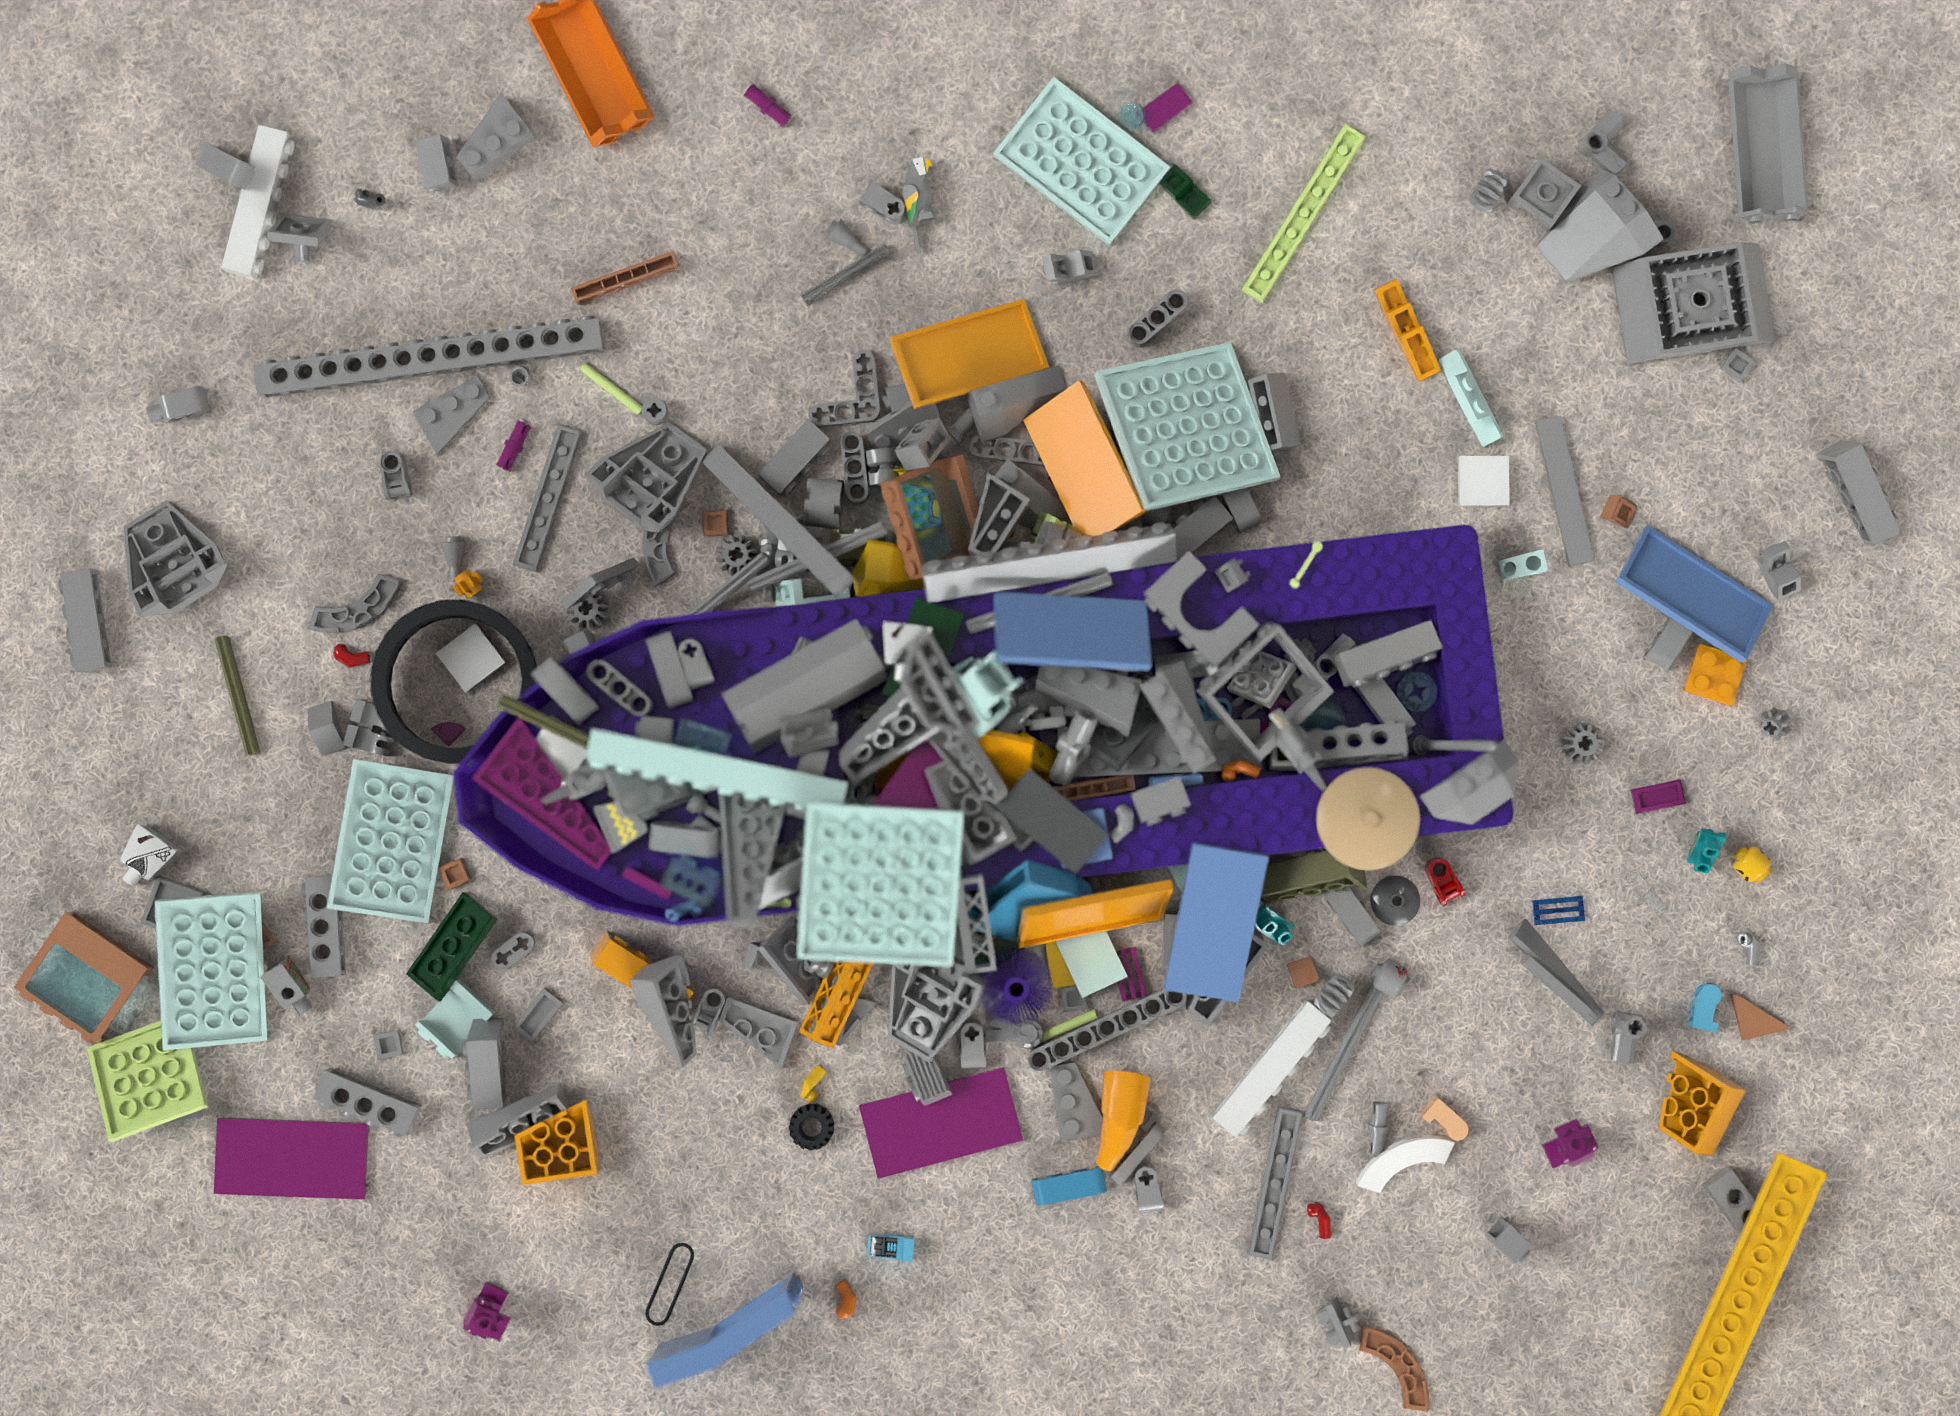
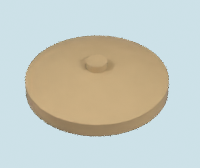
(1367, 818)

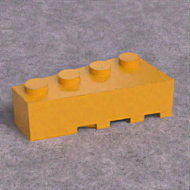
(621, 960)

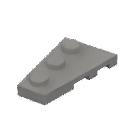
(640, 794)

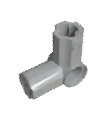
(1606, 154)
(1626, 1032)

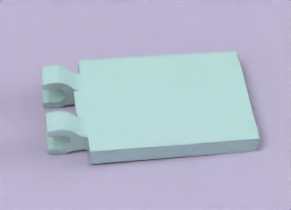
(1091, 962)

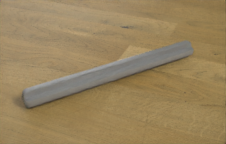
(835, 549)
(1075, 590)
(1343, 1054)

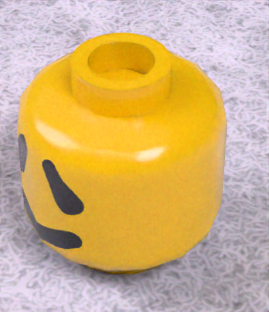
(1752, 864)

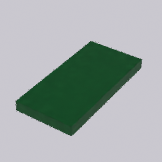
(945, 630)
(451, 946)

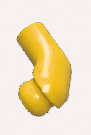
(809, 1083)

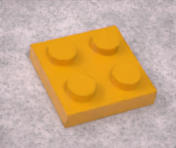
(1714, 675)

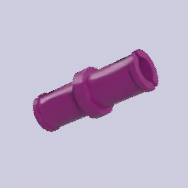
(767, 105)
(513, 446)

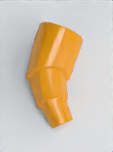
(1123, 1111)

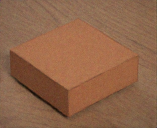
(715, 523)
(455, 873)

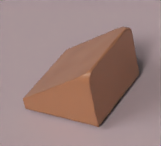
(1618, 511)
(1303, 972)

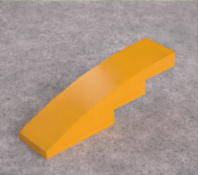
(1407, 329)

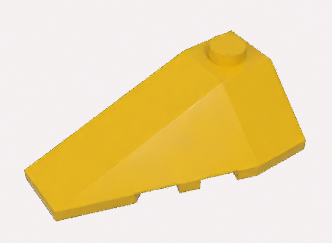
(882, 571)

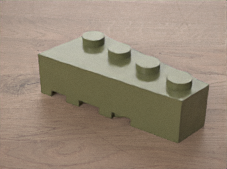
(1308, 876)

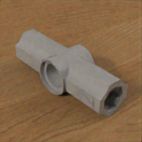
(1342, 644)
(1073, 747)

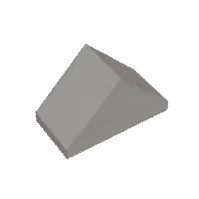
(325, 728)

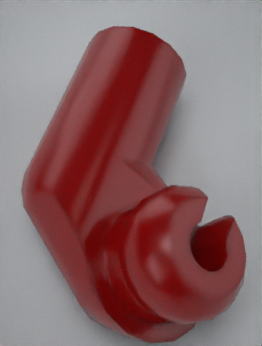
(349, 659)
(1324, 1220)

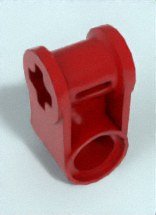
(1446, 885)

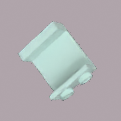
(790, 593)
(452, 1019)

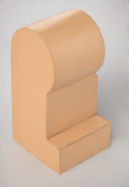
(1452, 1124)

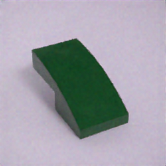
(1184, 192)

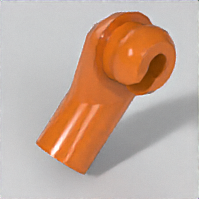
(1239, 766)
(848, 1300)

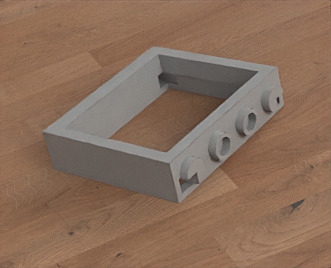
(1295, 714)

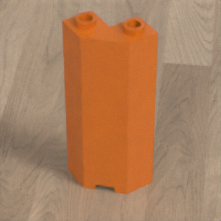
(590, 69)

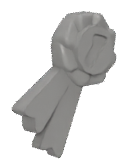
(1027, 1036)

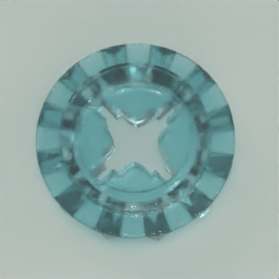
(1415, 703)

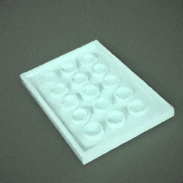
(1081, 161)
(390, 841)
(210, 970)

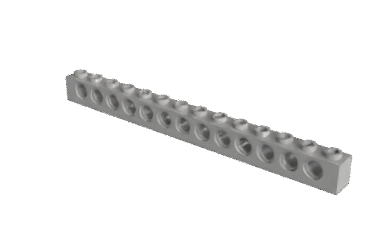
(267, 372)

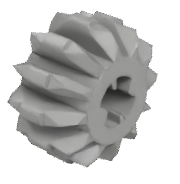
(1488, 190)
(732, 547)
(593, 613)
(1589, 750)
(1334, 995)

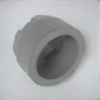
(517, 380)

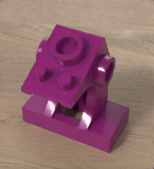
(1572, 1145)
(482, 1318)

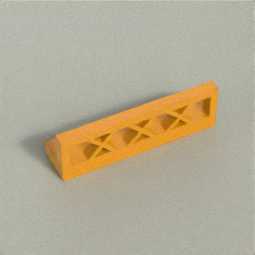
(839, 1003)

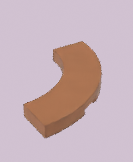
(1402, 1363)

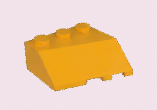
(1698, 1105)
(559, 1147)

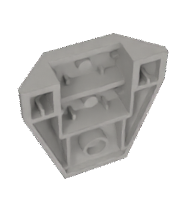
(1599, 229)
(649, 476)
(169, 562)
(930, 1005)

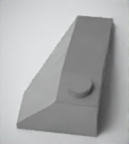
(983, 827)

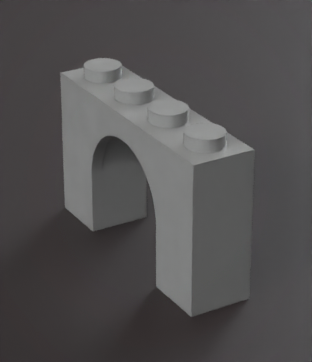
(1166, 598)

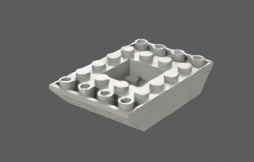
(1660, 309)

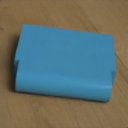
(1026, 887)

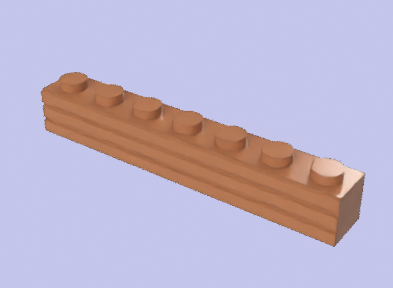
(625, 278)
(1096, 787)

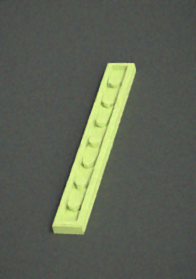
(1303, 213)

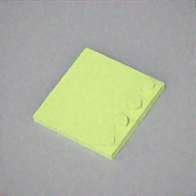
(143, 1083)

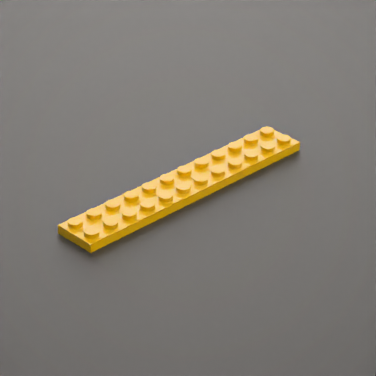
(1745, 1288)

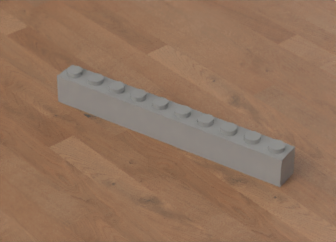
(1049, 562)

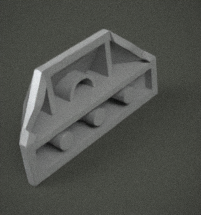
(935, 689)
(1475, 787)

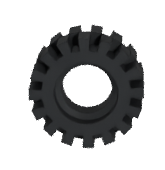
(804, 1140)

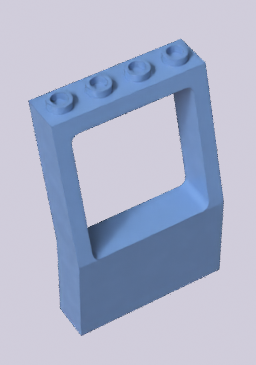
(716, 1344)

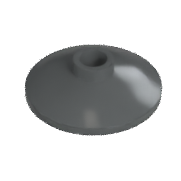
(1382, 898)

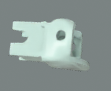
(984, 685)

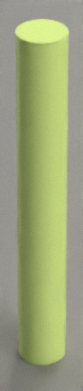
(611, 388)
(1069, 1025)

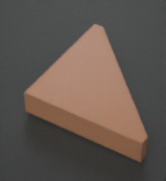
(1754, 1021)

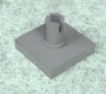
(300, 232)

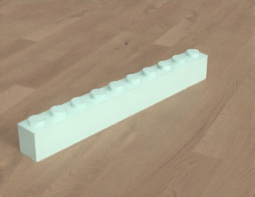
(711, 770)

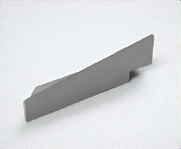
(1552, 972)

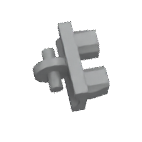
(1343, 1321)

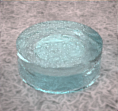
(1132, 115)

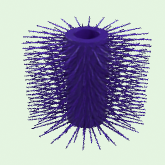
(1024, 993)

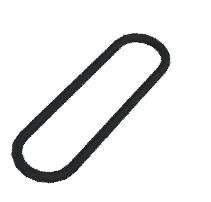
(679, 1287)

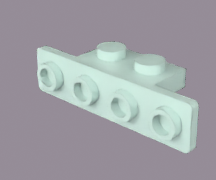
(1470, 398)

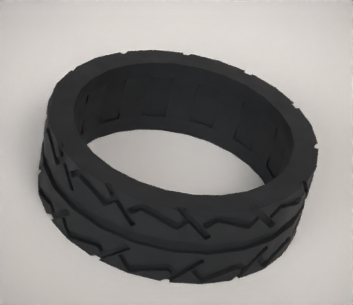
(398, 636)

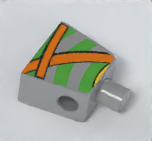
(285, 975)

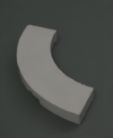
(656, 552)
(359, 613)

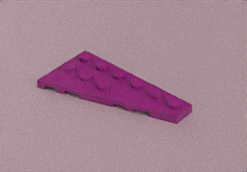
(522, 777)

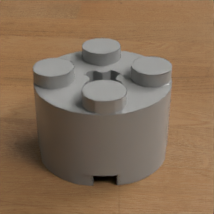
(824, 503)

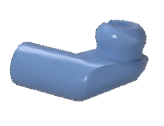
(683, 909)

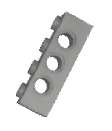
(1368, 752)
(334, 937)
(405, 1110)
(1719, 1188)

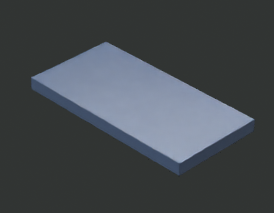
(1694, 594)
(1071, 631)
(1215, 921)

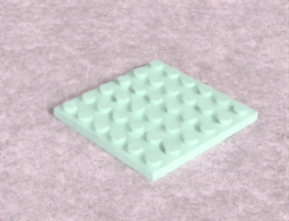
(1186, 426)
(879, 884)

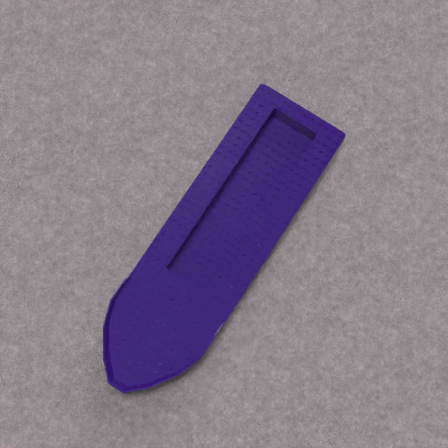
(1349, 588)

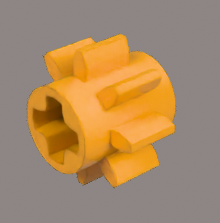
(468, 583)

